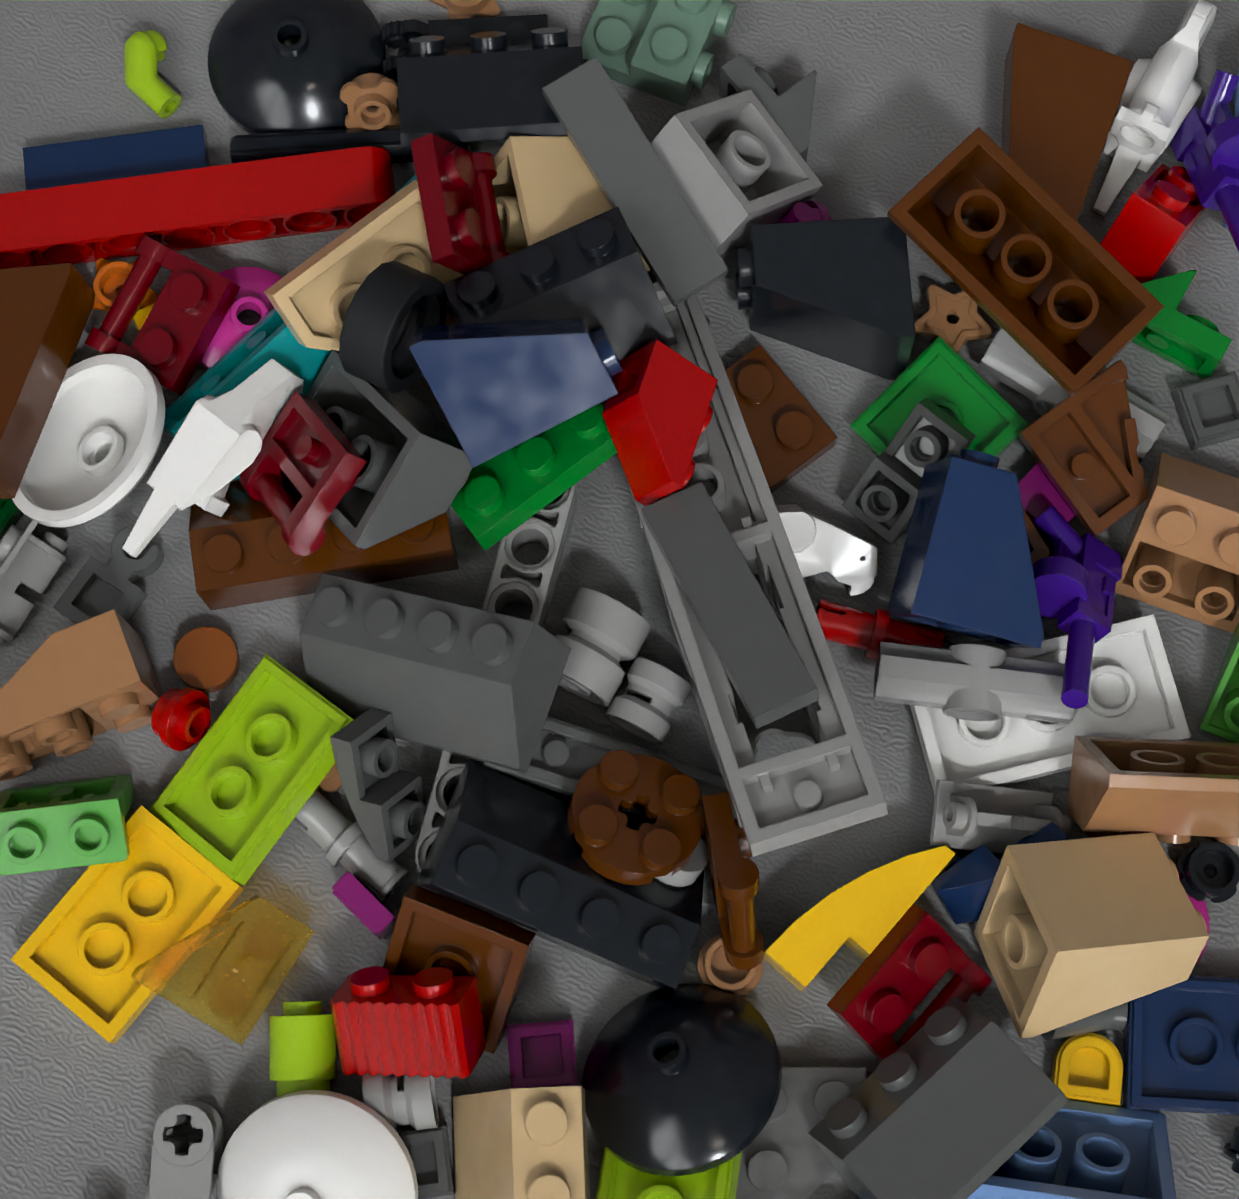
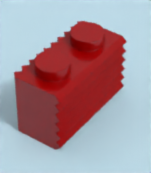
(408, 1023)

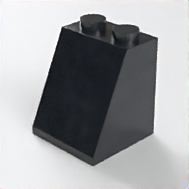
(832, 290)

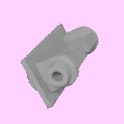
(27, 562)
(990, 815)

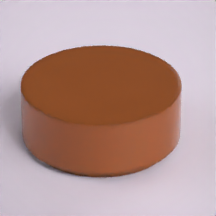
(206, 659)

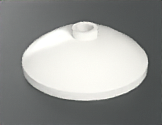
(94, 441)
(316, 1149)

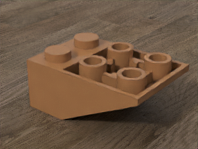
(75, 689)

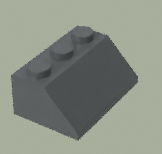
(410, 456)
(938, 1111)

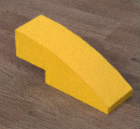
(854, 915)

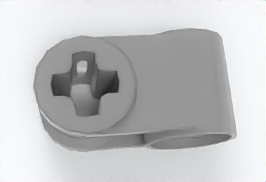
(184, 1171)

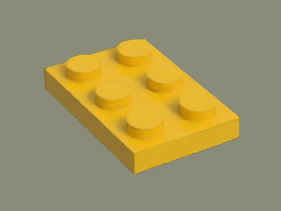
(121, 919)

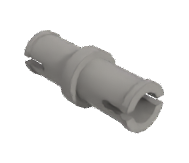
(348, 846)

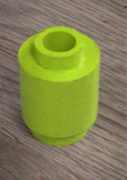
(302, 1048)

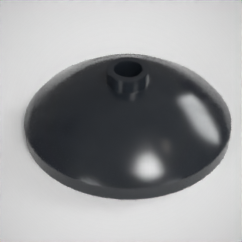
(294, 86)
(699, 1105)

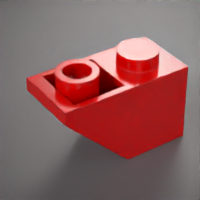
(1154, 222)
(658, 419)

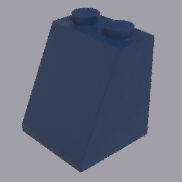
(514, 377)
(969, 555)

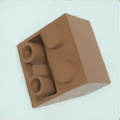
(1186, 544)

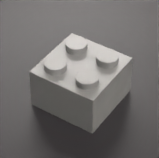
(734, 167)

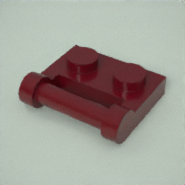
(458, 204)
(179, 321)
(315, 460)
(900, 977)

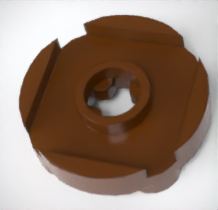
(642, 783)

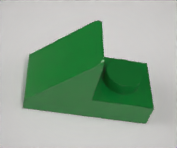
(1181, 339)

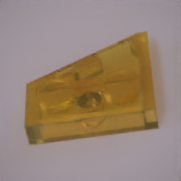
(229, 966)

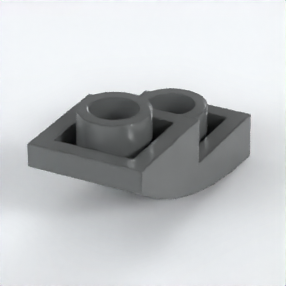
(892, 481)
(382, 796)

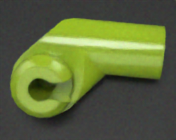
(141, 75)

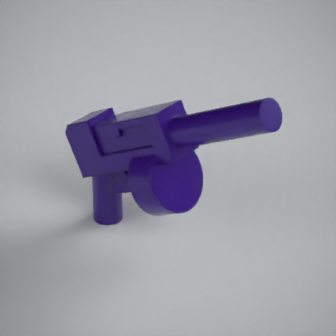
(1210, 150)
(1079, 593)

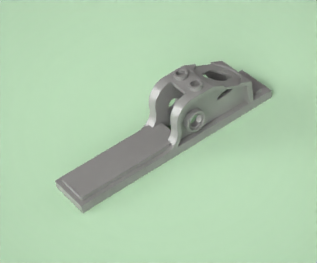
(803, 789)

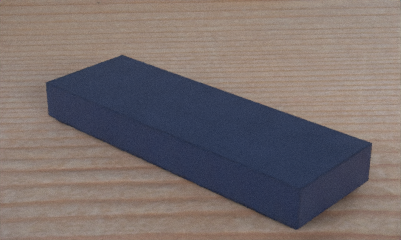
(115, 157)

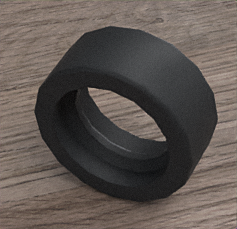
(383, 321)

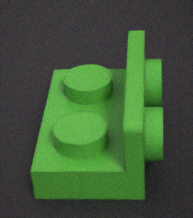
(64, 824)

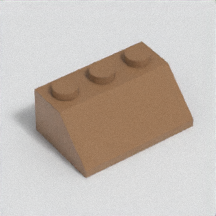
(1156, 788)

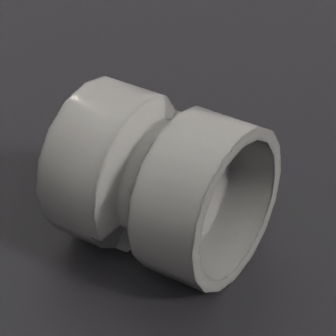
(599, 638)

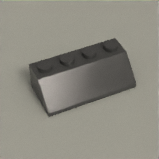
(441, 668)

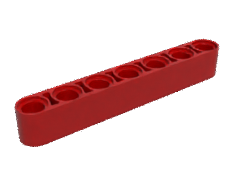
(194, 207)

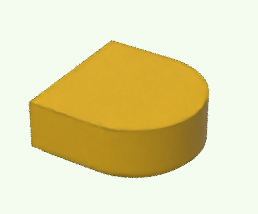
(1088, 1069)

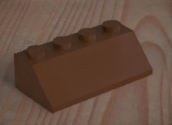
(1025, 261)
(247, 562)

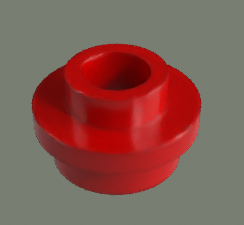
(181, 717)

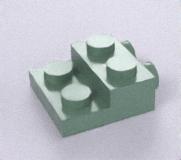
(658, 43)

